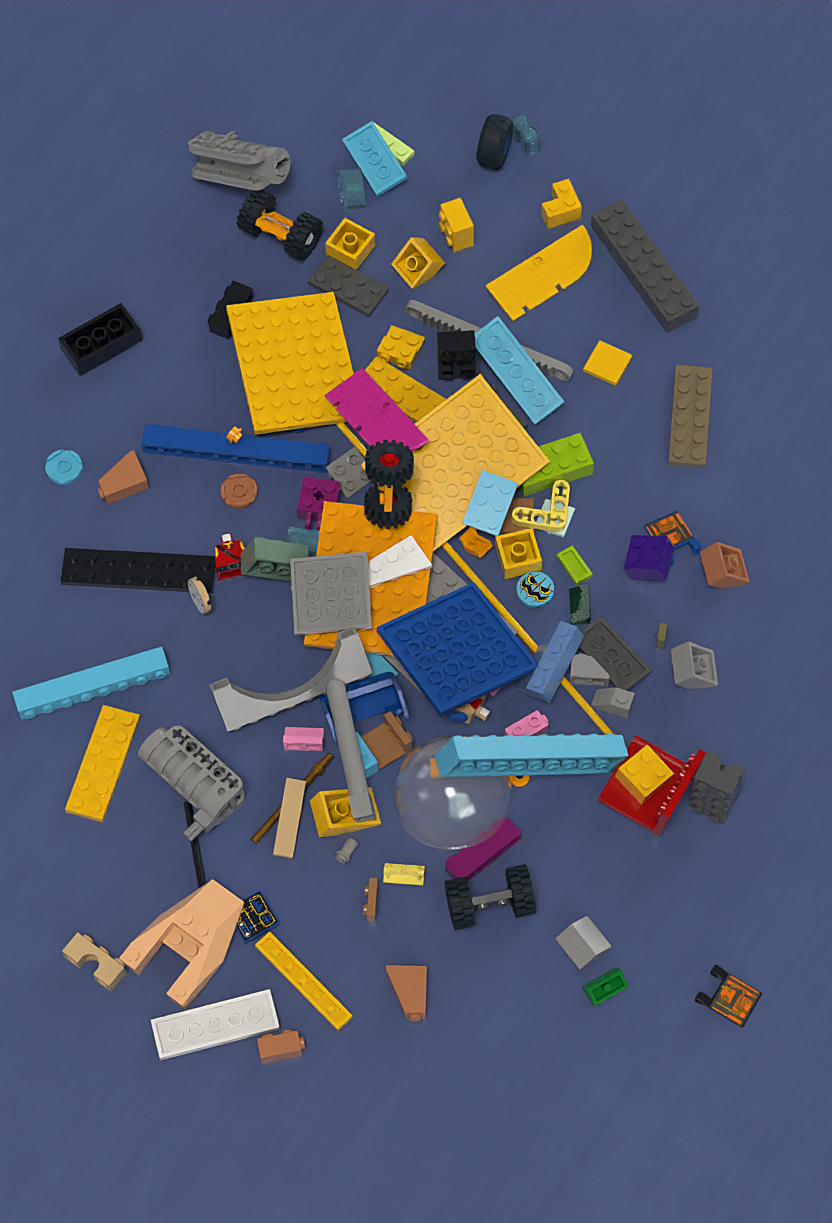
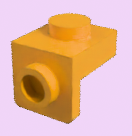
(475, 543)

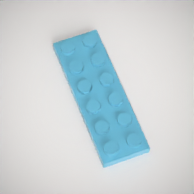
(517, 371)

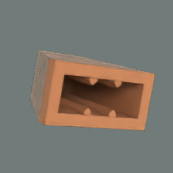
(123, 480)
(410, 988)

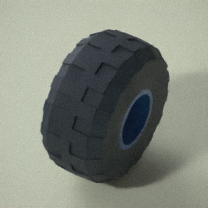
(494, 141)

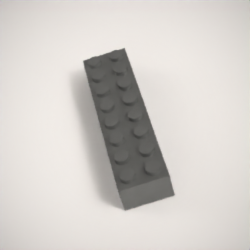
(644, 266)

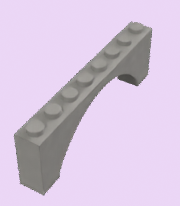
(242, 706)

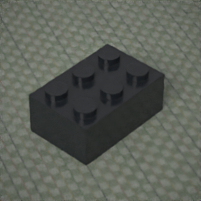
(456, 355)

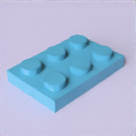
(490, 503)

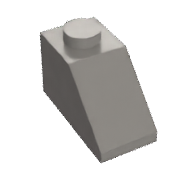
(587, 671)
(613, 701)

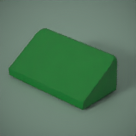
(605, 986)

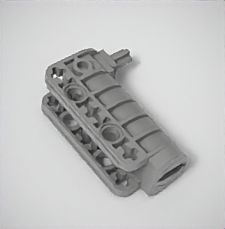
(238, 162)

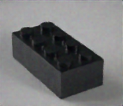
(100, 339)

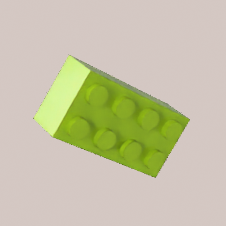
(568, 462)

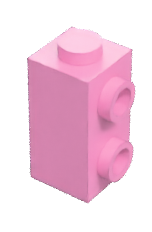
(533, 724)

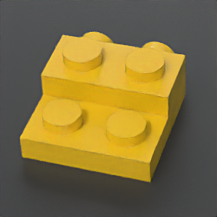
(400, 347)

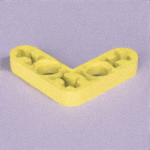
(554, 513)

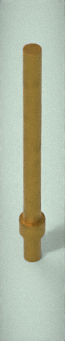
(317, 770)

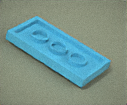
(375, 158)

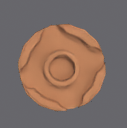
(239, 491)

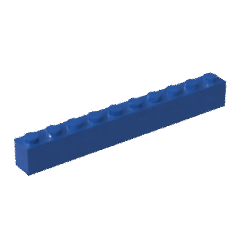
(248, 450)

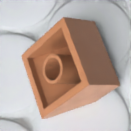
(724, 566)

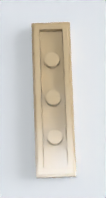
(289, 818)

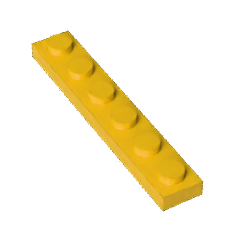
(303, 981)

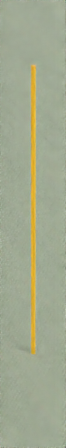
(497, 605)

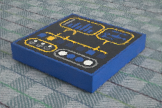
(255, 918)

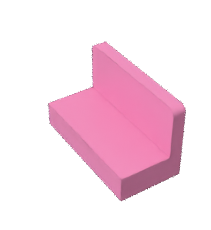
(303, 739)

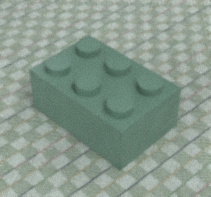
(270, 558)

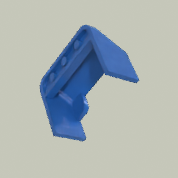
(369, 698)

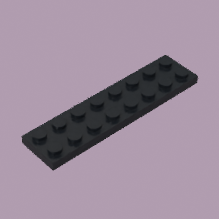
(136, 569)

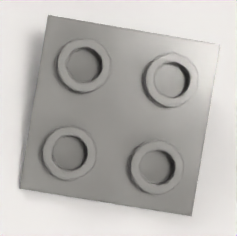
(349, 472)

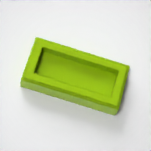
(574, 565)

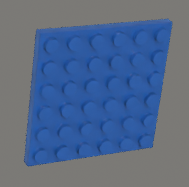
(456, 648)

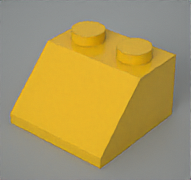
(417, 262)

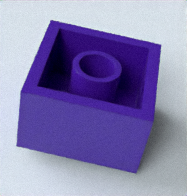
(648, 557)

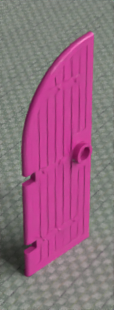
(370, 408)

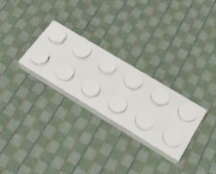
(215, 1024)

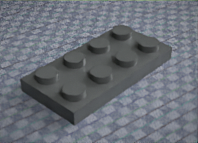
(348, 285)
(613, 655)

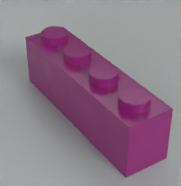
(477, 857)

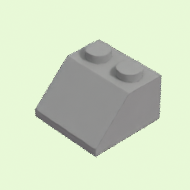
(694, 666)

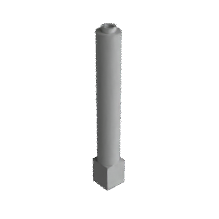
(359, 796)

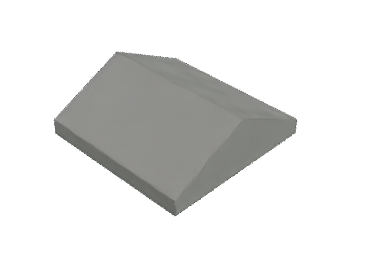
(583, 942)

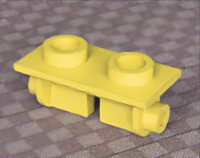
(403, 874)

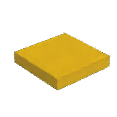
(607, 363)

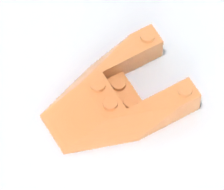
(196, 930)

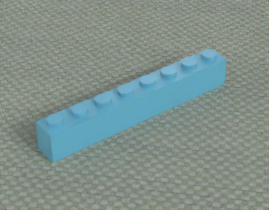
(91, 683)

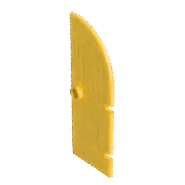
(540, 274)

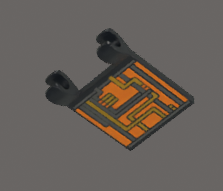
(732, 998)

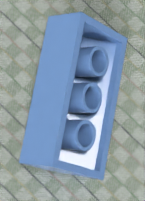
(553, 660)

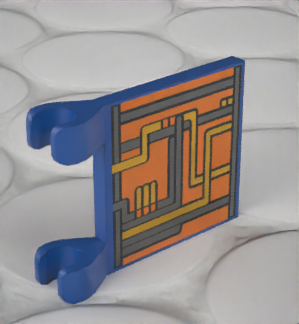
(676, 530)

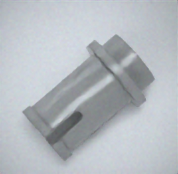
(346, 851)

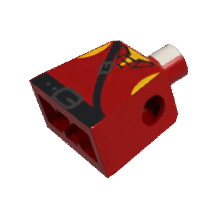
(228, 558)

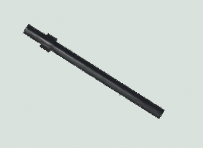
(195, 847)

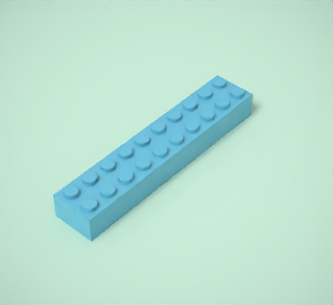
(530, 755)

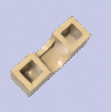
(82, 949)

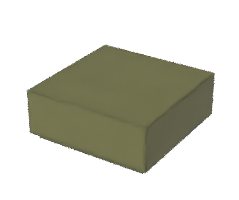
(661, 635)

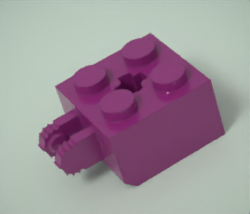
(312, 498)

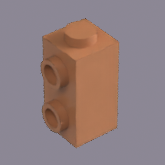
(280, 1046)

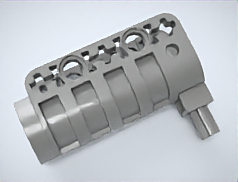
(192, 778)

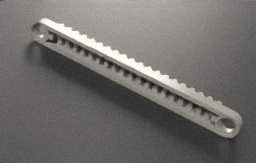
(450, 323)

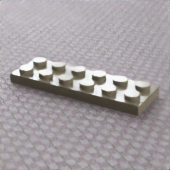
(690, 416)

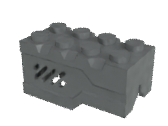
(716, 788)

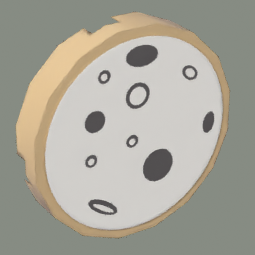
(199, 595)

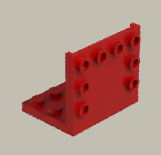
(657, 809)

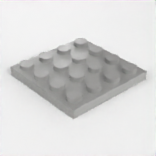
(330, 593)

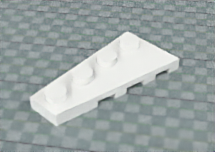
(397, 562)

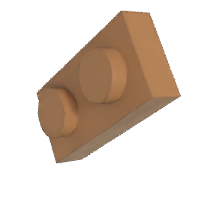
(370, 908)

